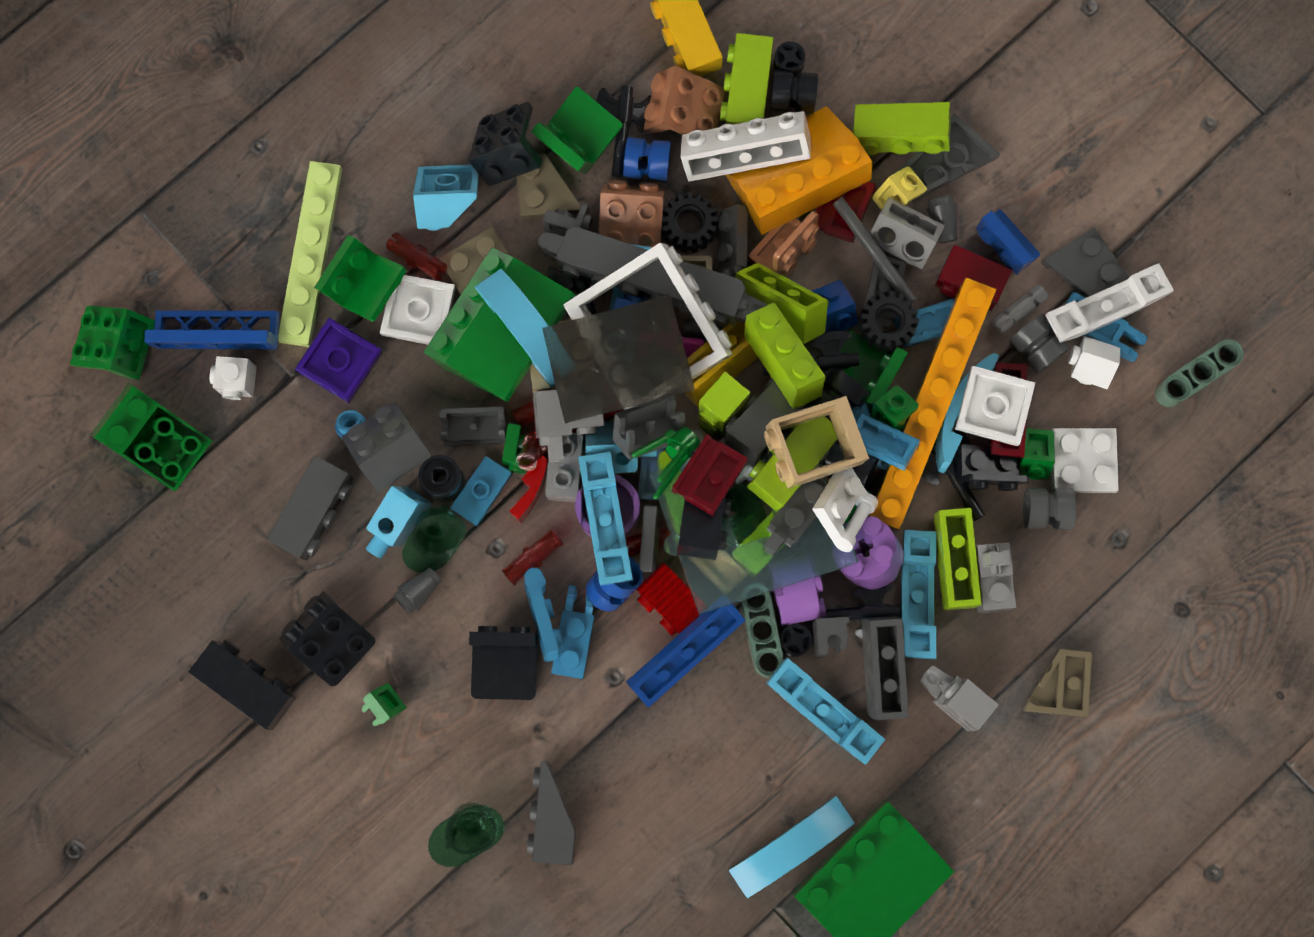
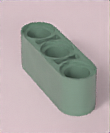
(1209, 363)
(760, 647)

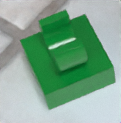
(384, 704)

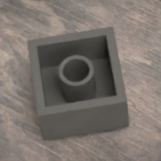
(386, 446)

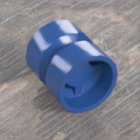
(658, 159)
(612, 596)

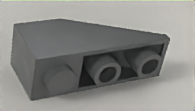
(554, 827)

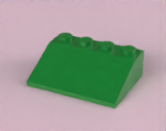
(478, 343)
(874, 878)

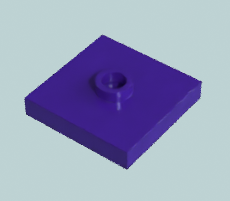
(338, 360)

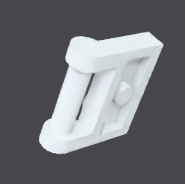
(836, 503)

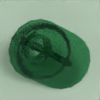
(433, 539)
(465, 834)

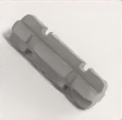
(1020, 309)

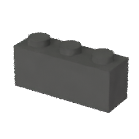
(746, 432)
(311, 508)
(885, 668)

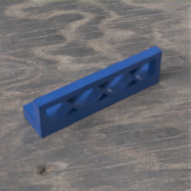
(215, 337)
(684, 653)

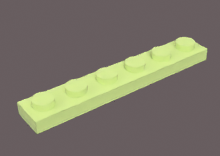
(309, 253)

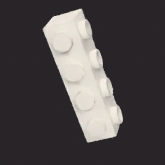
(746, 146)

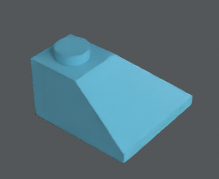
(443, 194)

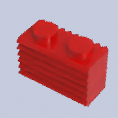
(669, 598)

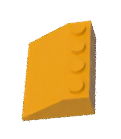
(794, 188)

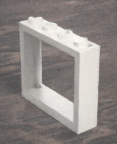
(687, 289)

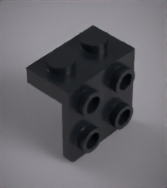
(501, 145)
(326, 639)
(503, 663)

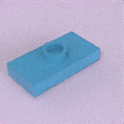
(930, 322)
(887, 442)
(481, 491)

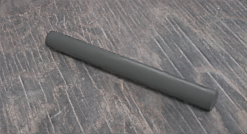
(873, 249)

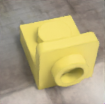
(901, 186)

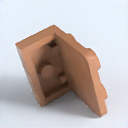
(682, 102)
(632, 212)
(786, 244)

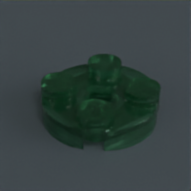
(748, 512)

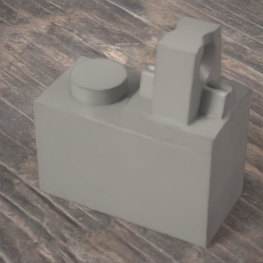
(551, 425)
(995, 577)
(958, 698)

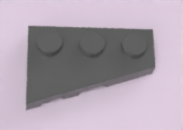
(966, 154)
(1087, 265)

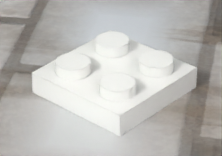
(417, 309)
(995, 406)
(1085, 460)

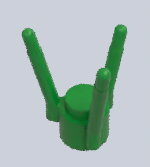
(679, 448)

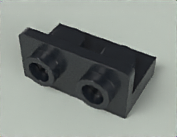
(980, 469)

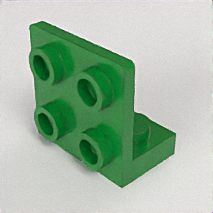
(579, 130)
(360, 279)
(112, 341)
(875, 368)

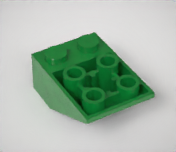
(151, 437)

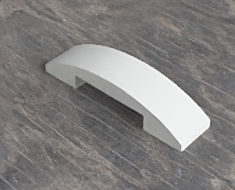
(1110, 304)

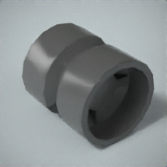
(1038, 343)
(1051, 509)

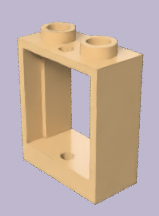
(845, 430)

